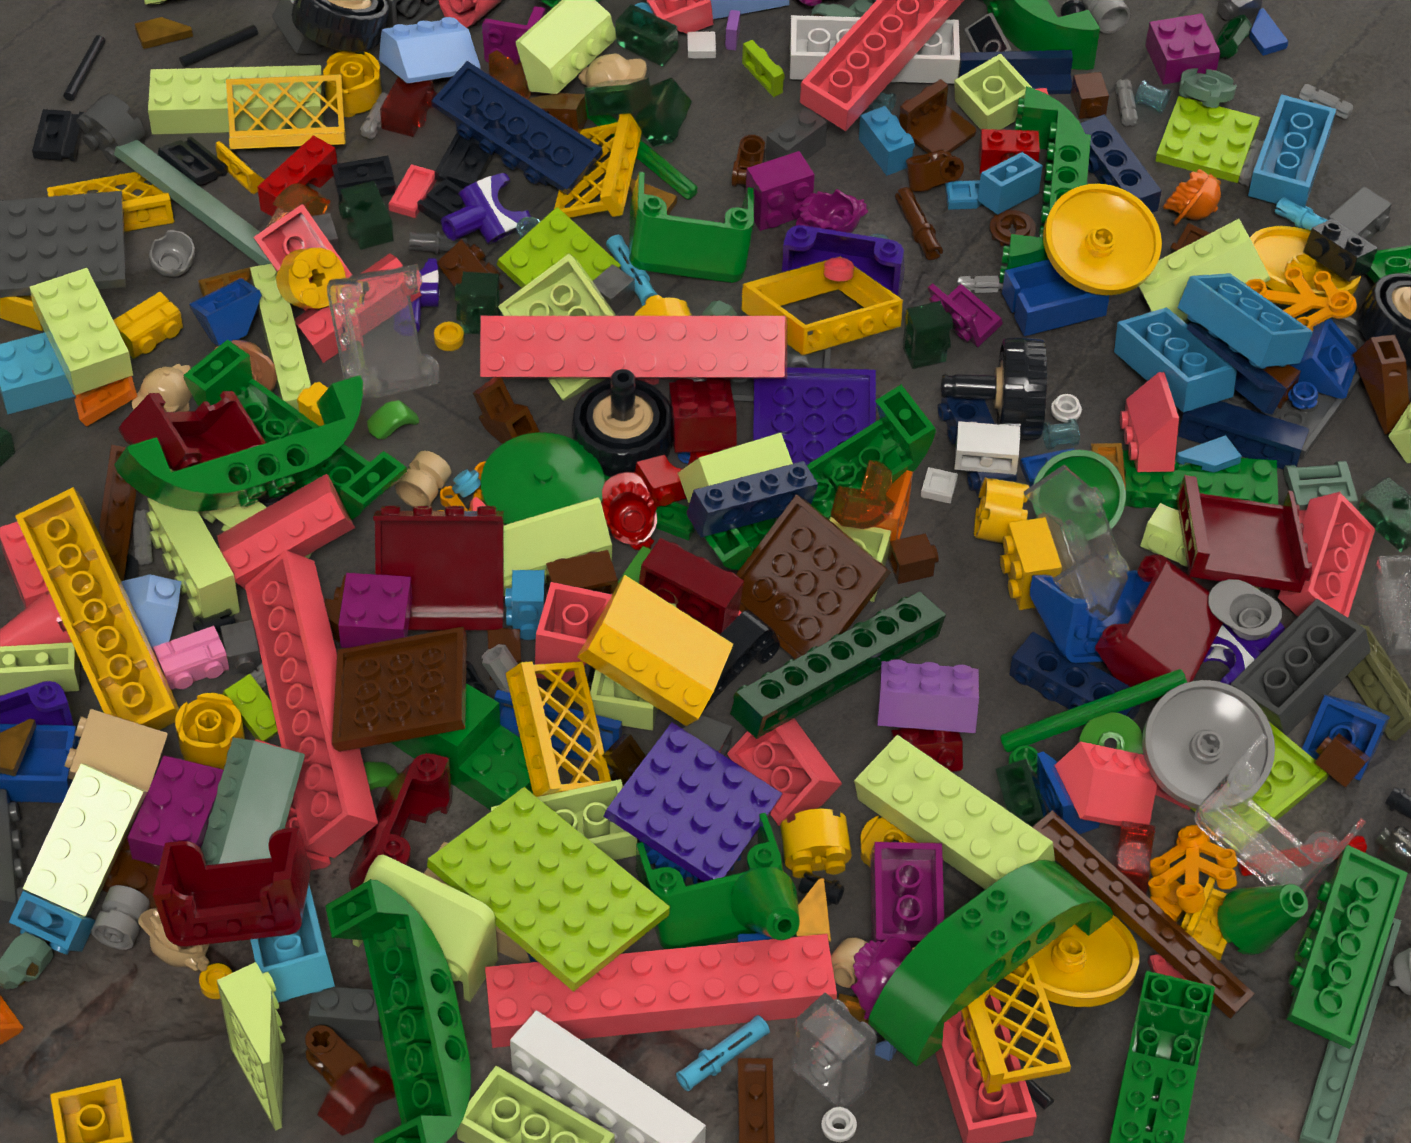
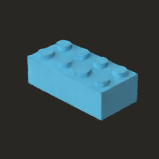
(31, 374)
(296, 960)

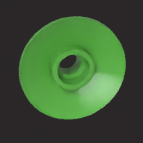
(1116, 726)

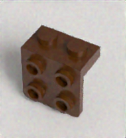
(934, 123)

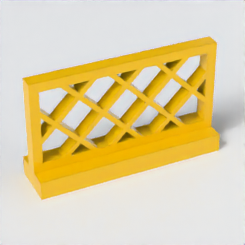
(285, 137)
(617, 169)
(139, 211)
(537, 729)
(987, 1045)

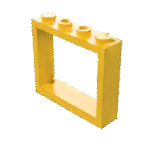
(880, 311)

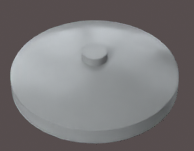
(1200, 735)

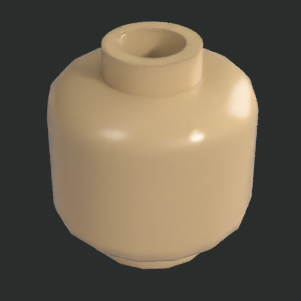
(843, 961)

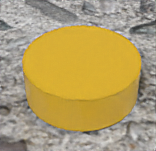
(449, 336)
(209, 978)

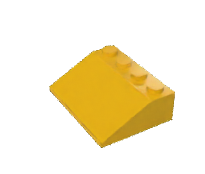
(656, 651)

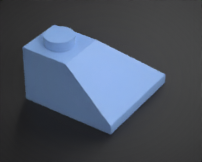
(155, 604)

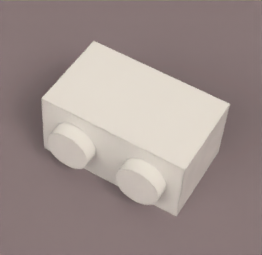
(987, 447)

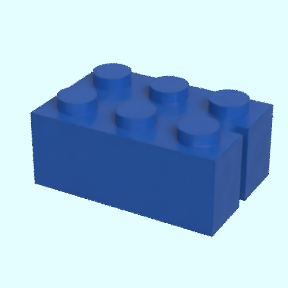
(1047, 300)
(42, 769)

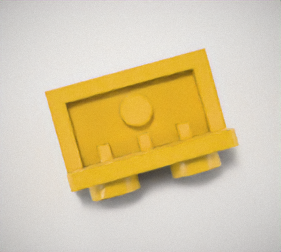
(1204, 924)

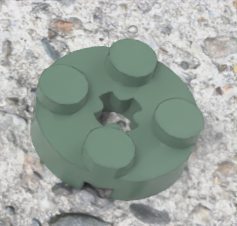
(1208, 87)

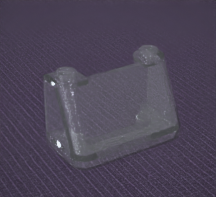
(379, 331)

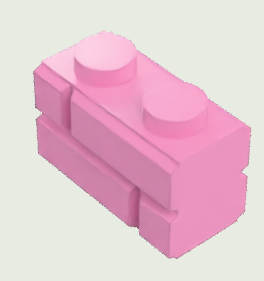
(192, 658)

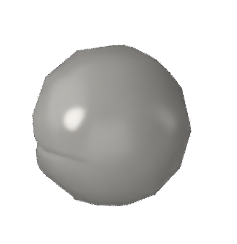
(172, 254)

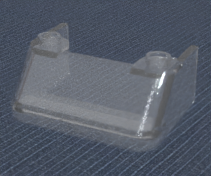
(1097, 567)
(1257, 838)

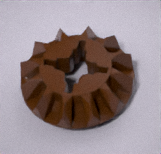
(1002, 222)

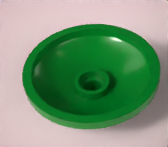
(1095, 472)

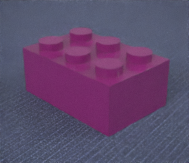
(174, 808)
(906, 890)

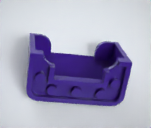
(874, 256)
(41, 702)

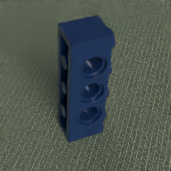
(1116, 164)
(969, 410)
(749, 498)
(1091, 683)

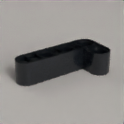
(750, 640)

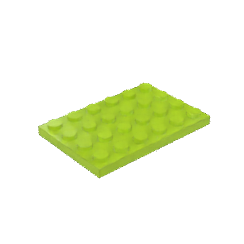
(549, 888)

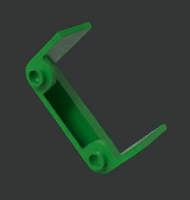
(687, 244)
(702, 911)

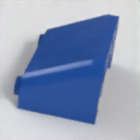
(1074, 627)

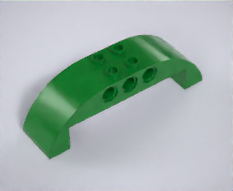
(1035, 27)
(896, 440)
(250, 472)
(354, 478)
(978, 950)
(414, 1009)

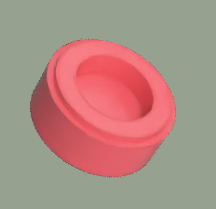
(838, 269)

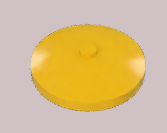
(1102, 239)
(1282, 249)
(1086, 968)

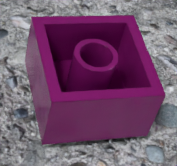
(1181, 45)
(779, 189)
(374, 609)

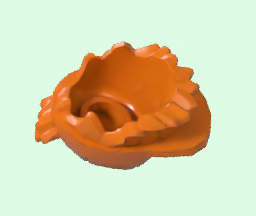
(1196, 197)

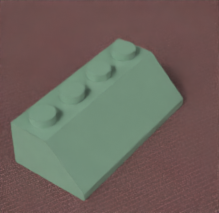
(251, 801)

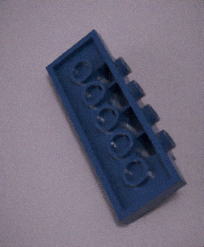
(516, 129)

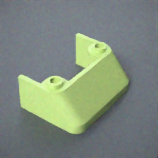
(458, 921)

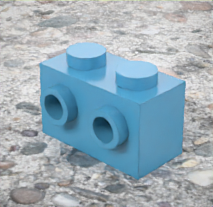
(885, 140)
(1009, 183)
(525, 601)
(51, 922)

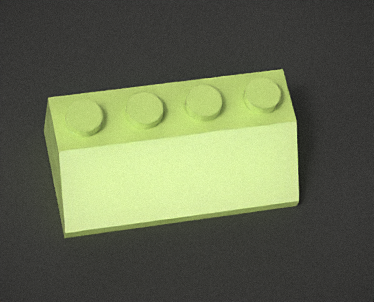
(564, 44)
(1216, 253)
(554, 536)

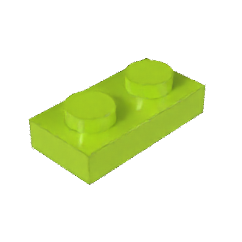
(763, 68)
(254, 708)

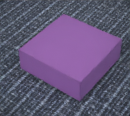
(732, 30)

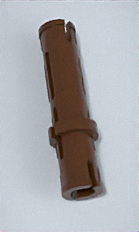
(922, 230)

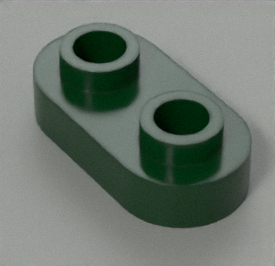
(1232, 36)

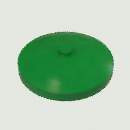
(539, 476)

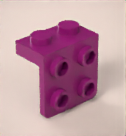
(503, 35)
(970, 315)

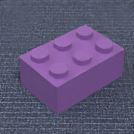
(928, 696)

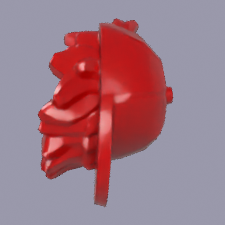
(629, 509)

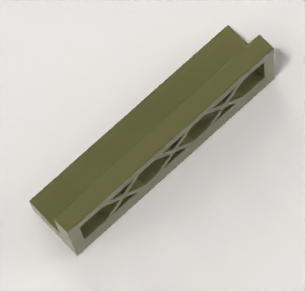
(1383, 688)

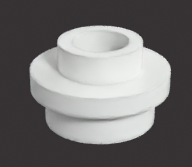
(1066, 407)
(842, 1116)

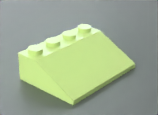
(560, 291)
(256, 1034)

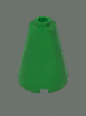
(766, 902)
(1260, 915)

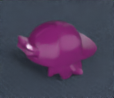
(832, 211)
(874, 968)

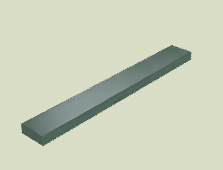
(192, 198)
(1341, 1065)

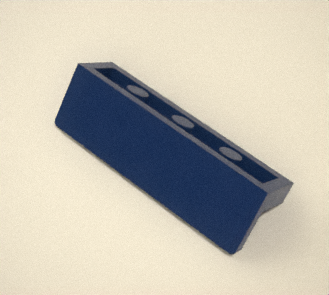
(1039, 68)
(1250, 381)
(1249, 431)

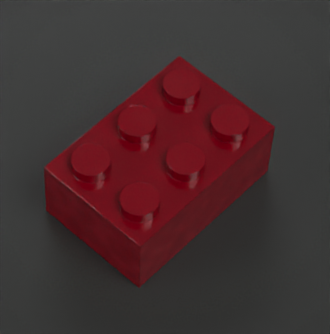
(702, 415)
(693, 585)

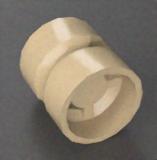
(423, 479)

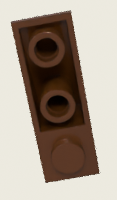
(564, 107)
(1385, 378)

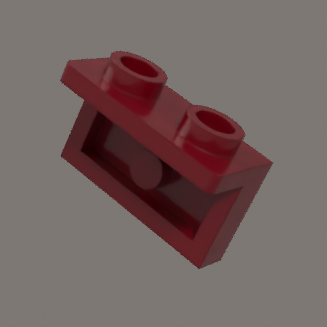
(941, 746)

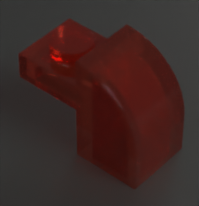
(1135, 852)
(354, 1097)

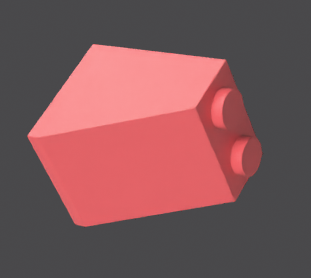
(566, 624)

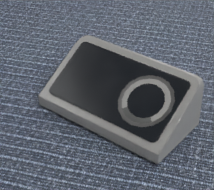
(987, 35)

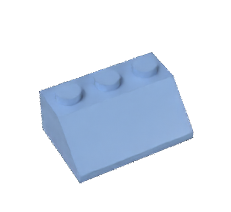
(427, 49)

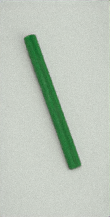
(654, 162)
(1082, 714)

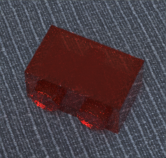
(407, 106)

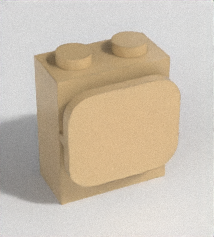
(117, 748)

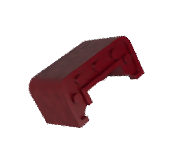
(232, 899)

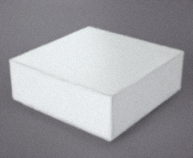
(701, 44)
(939, 485)

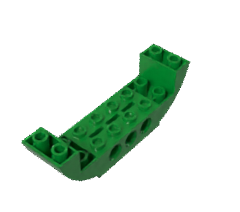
(1069, 151)
(1162, 1060)

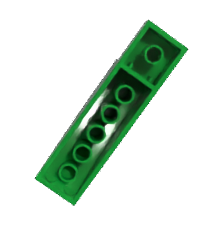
(483, 757)

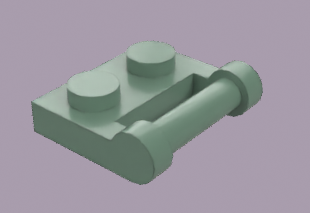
(1313, 488)

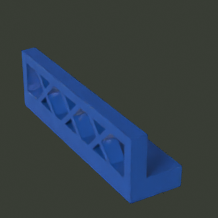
(508, 720)

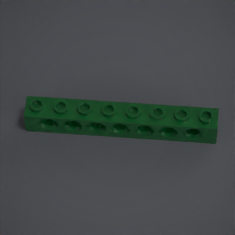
(836, 664)

